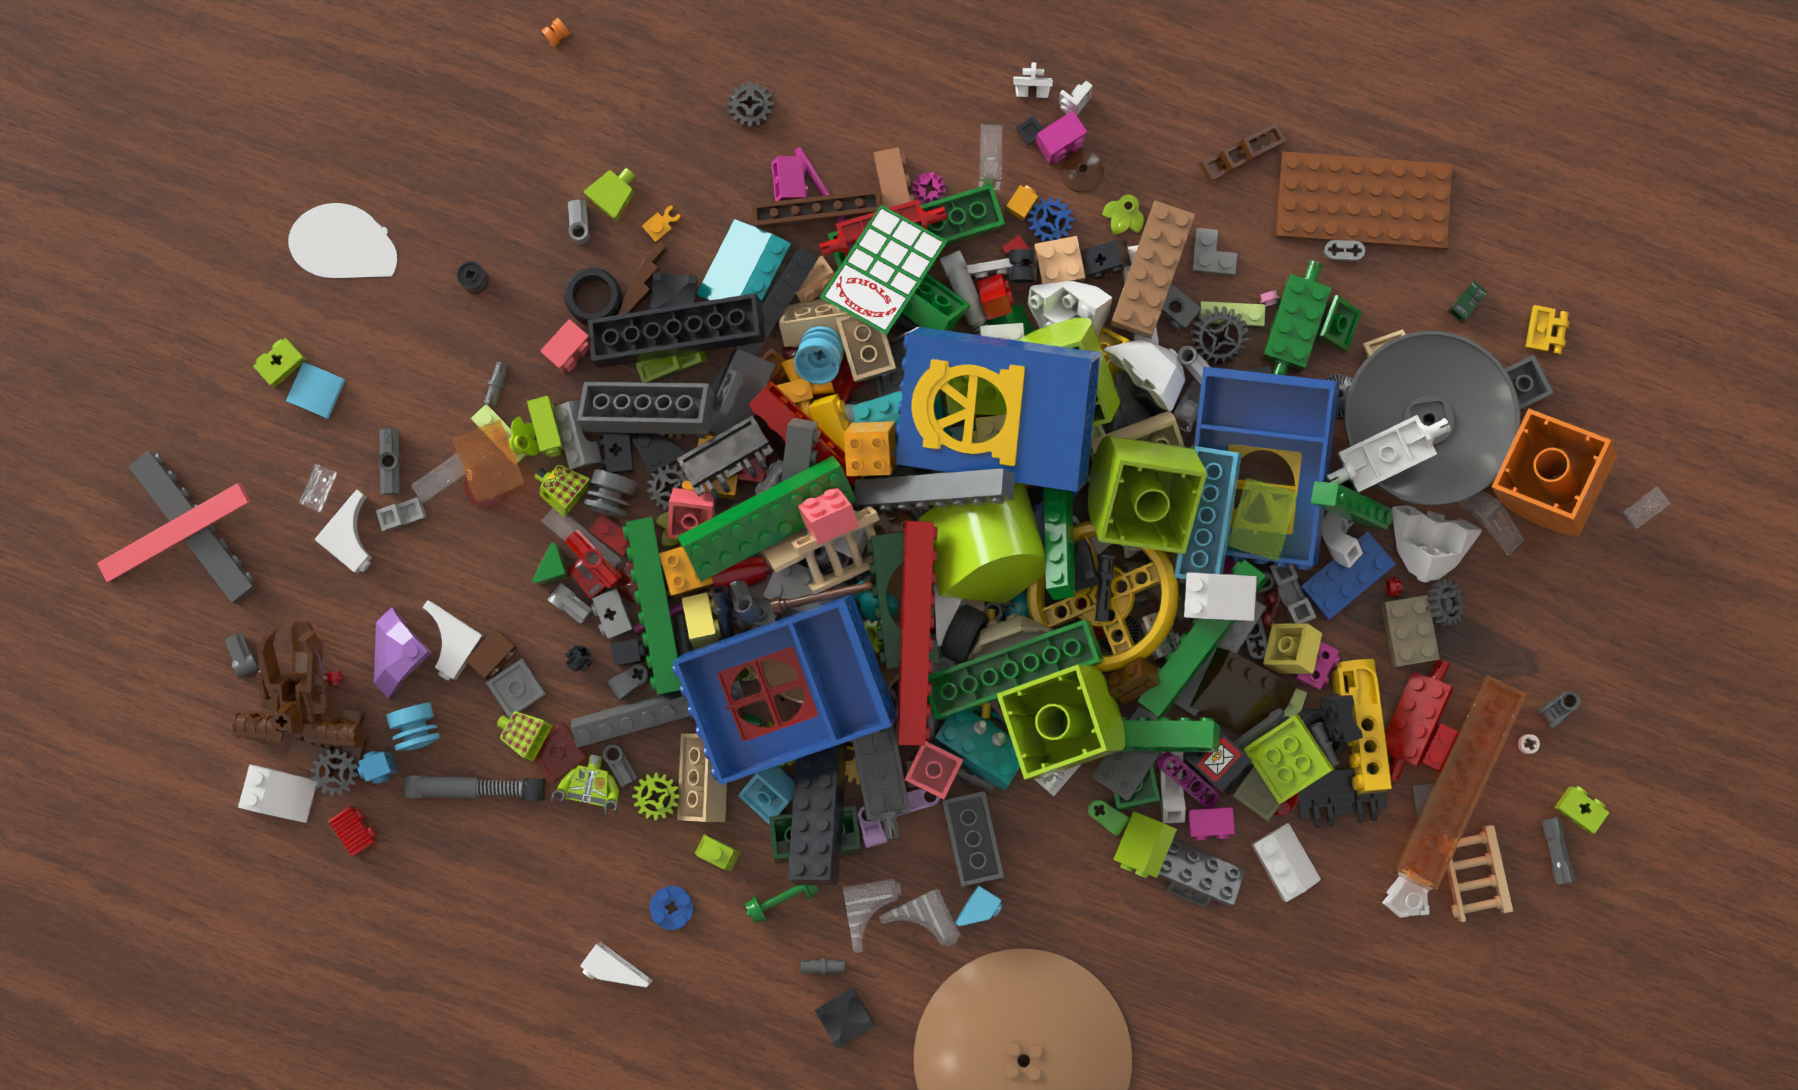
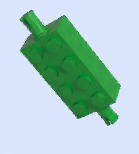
(1296, 321)

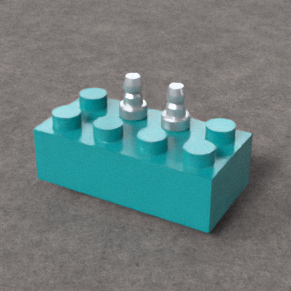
(981, 746)

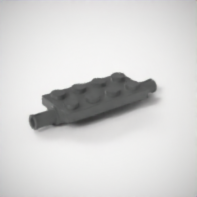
(881, 778)

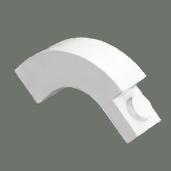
(1340, 545)
(1172, 795)

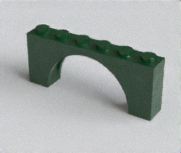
(887, 555)

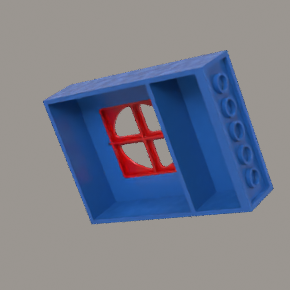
(833, 666)

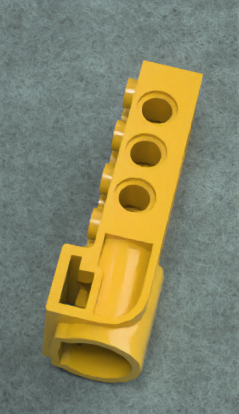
(1364, 687)

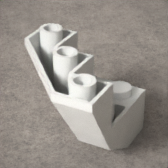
(1067, 301)

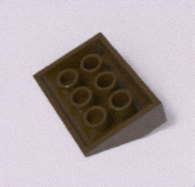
(1240, 691)

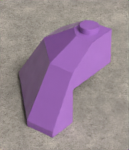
(396, 652)

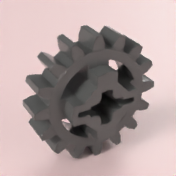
(758, 104)
(665, 479)
(1446, 602)
(326, 778)

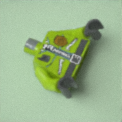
(589, 786)

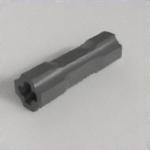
(1561, 865)

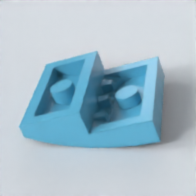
(315, 390)

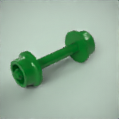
(756, 910)

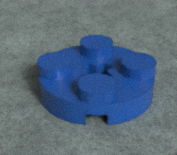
(664, 897)

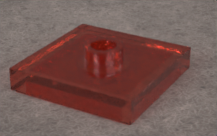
(559, 753)

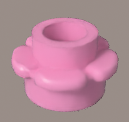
(1269, 298)

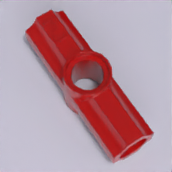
(583, 549)

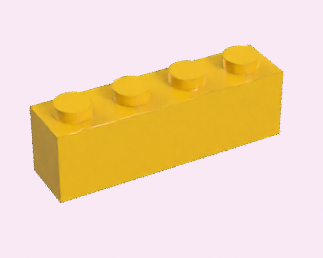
(831, 418)

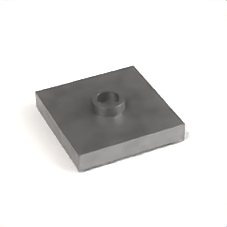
(516, 688)

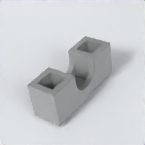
(578, 449)
(1294, 602)

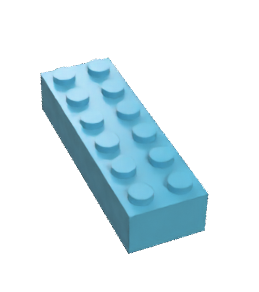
(1214, 514)

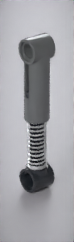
(472, 788)

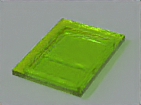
(1262, 519)

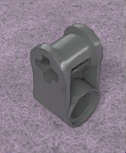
(626, 683)
(1556, 711)

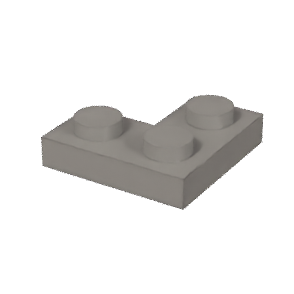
(1206, 257)

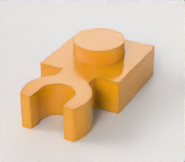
(658, 225)

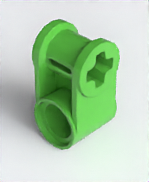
(1110, 819)

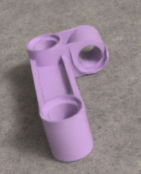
(873, 830)

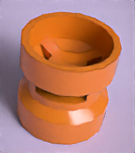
(555, 32)

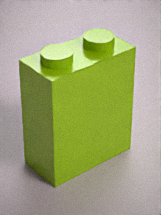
(546, 426)
(1144, 845)

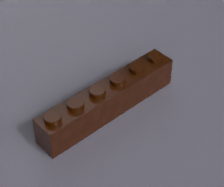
(816, 209)

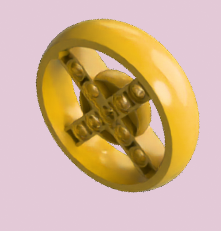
(1158, 572)

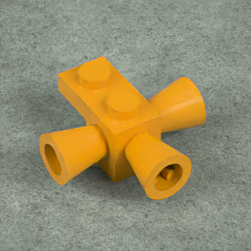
(800, 390)

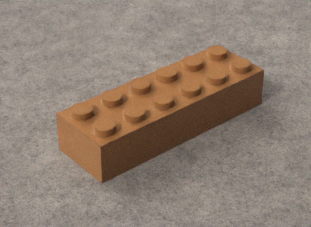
(1152, 269)

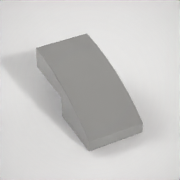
(401, 514)

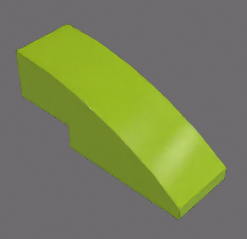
(663, 367)

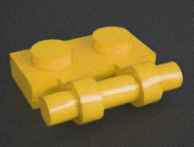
(1540, 329)

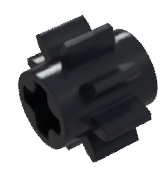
(578, 658)

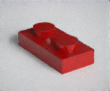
(610, 534)

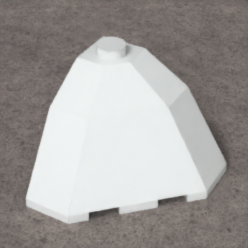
(1150, 369)
(1431, 543)

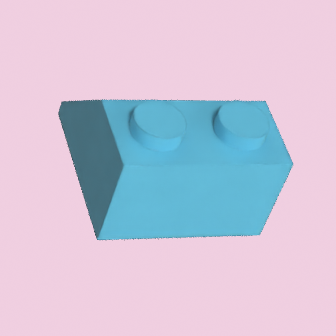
(768, 792)
(979, 907)

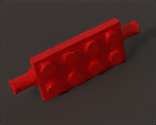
(851, 229)
(1416, 718)

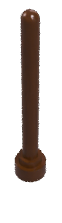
(781, 605)

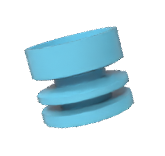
(819, 355)
(413, 727)

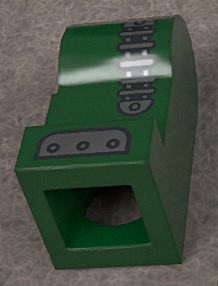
(1467, 301)

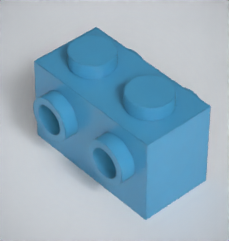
(377, 767)

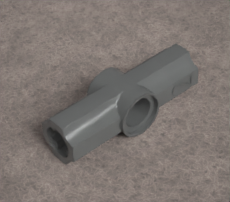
(389, 475)

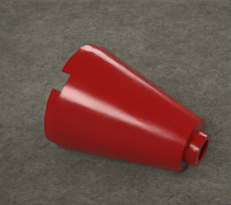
(750, 570)

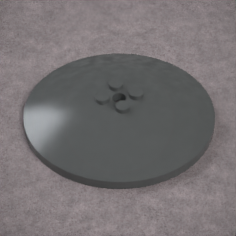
(1448, 380)

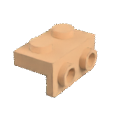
(815, 281)

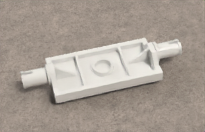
(1388, 453)

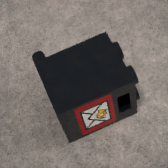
(1222, 768)

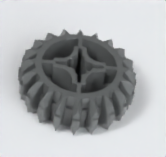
(1216, 343)

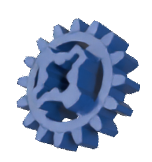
(1059, 216)

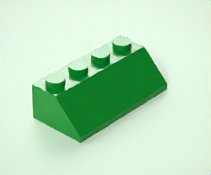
(935, 306)

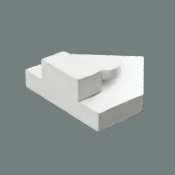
(1407, 899)

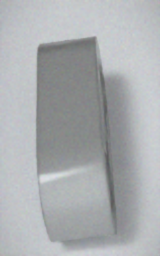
(1344, 245)

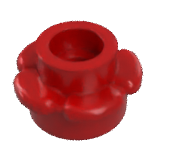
(1394, 587)
(334, 678)

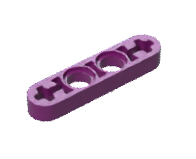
(1187, 781)

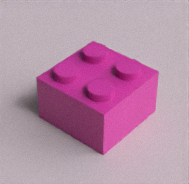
(1061, 138)

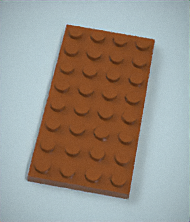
(1364, 200)

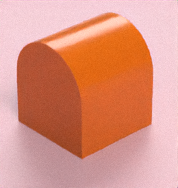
(1554, 473)

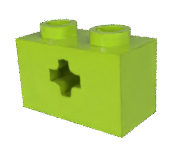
(290, 358)
(1569, 807)

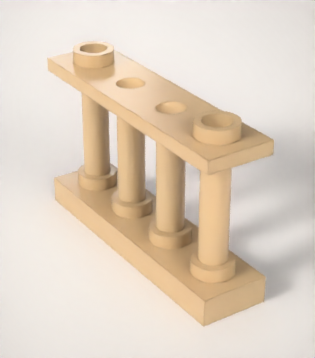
(807, 544)
(1496, 879)

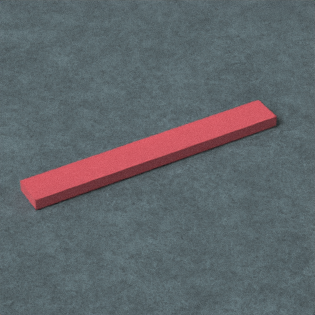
(173, 532)

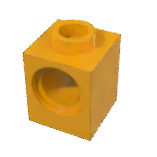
(1022, 202)

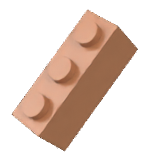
(892, 178)

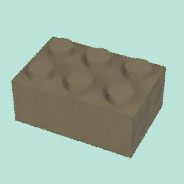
(1409, 631)

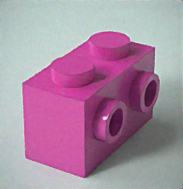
(789, 178)
(1326, 659)
(1210, 822)

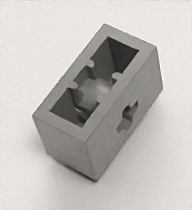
(621, 623)

